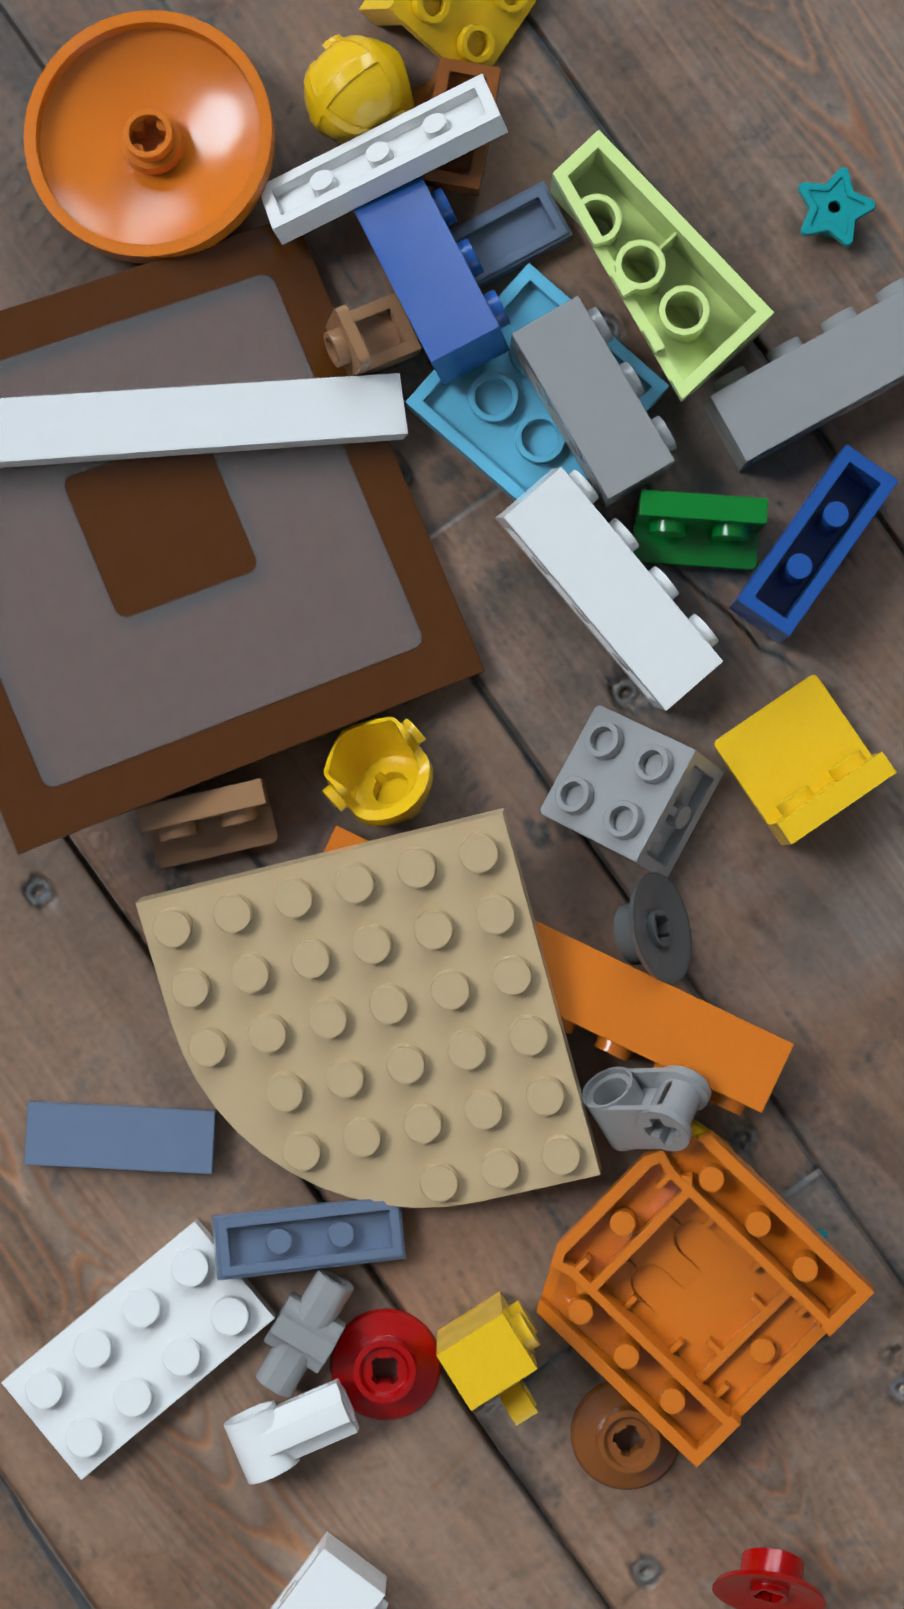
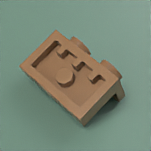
(209, 823)

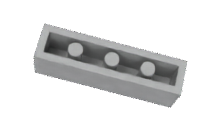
(811, 381)

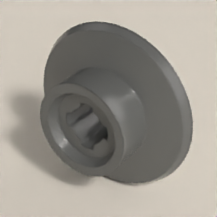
(655, 929)

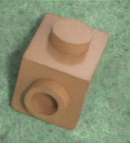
(370, 336)

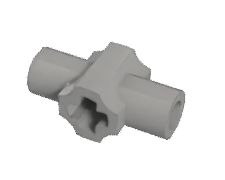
(304, 1332)

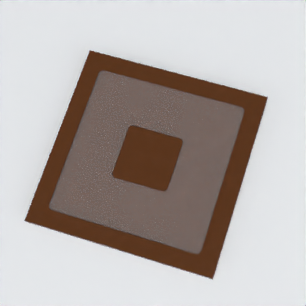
(207, 600)

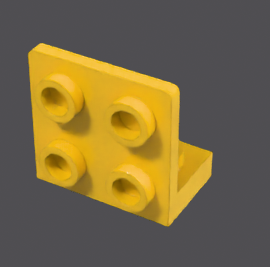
(454, 28)
(801, 761)

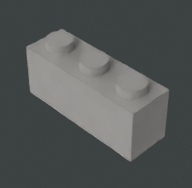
(593, 400)

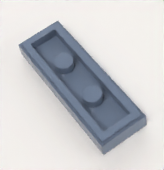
(120, 1136)
(306, 1237)

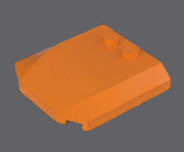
(696, 1290)

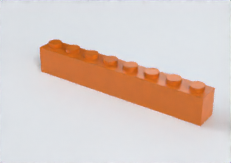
(653, 1018)

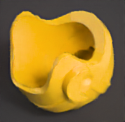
(355, 87)
(379, 771)

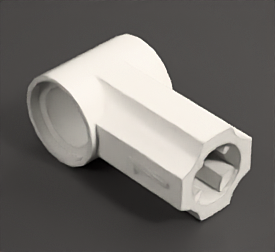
(275, 1436)

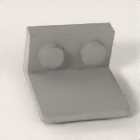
(632, 790)

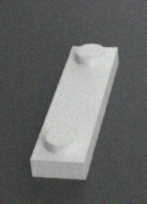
(382, 159)

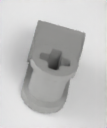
(646, 1106)

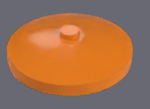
(149, 136)

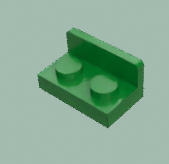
(698, 529)

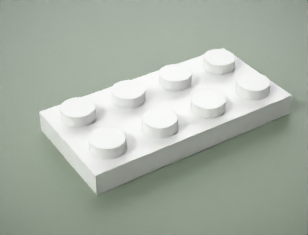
(137, 1350)

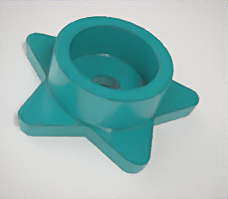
(828, 224)

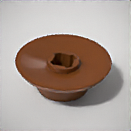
(593, 1429)

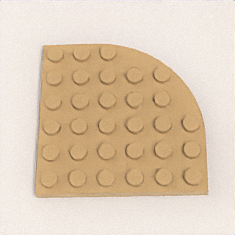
(380, 1017)

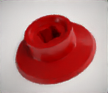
(386, 1335)
(768, 1581)

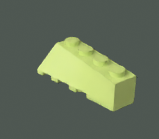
(669, 277)

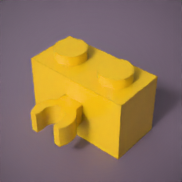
(491, 1354)

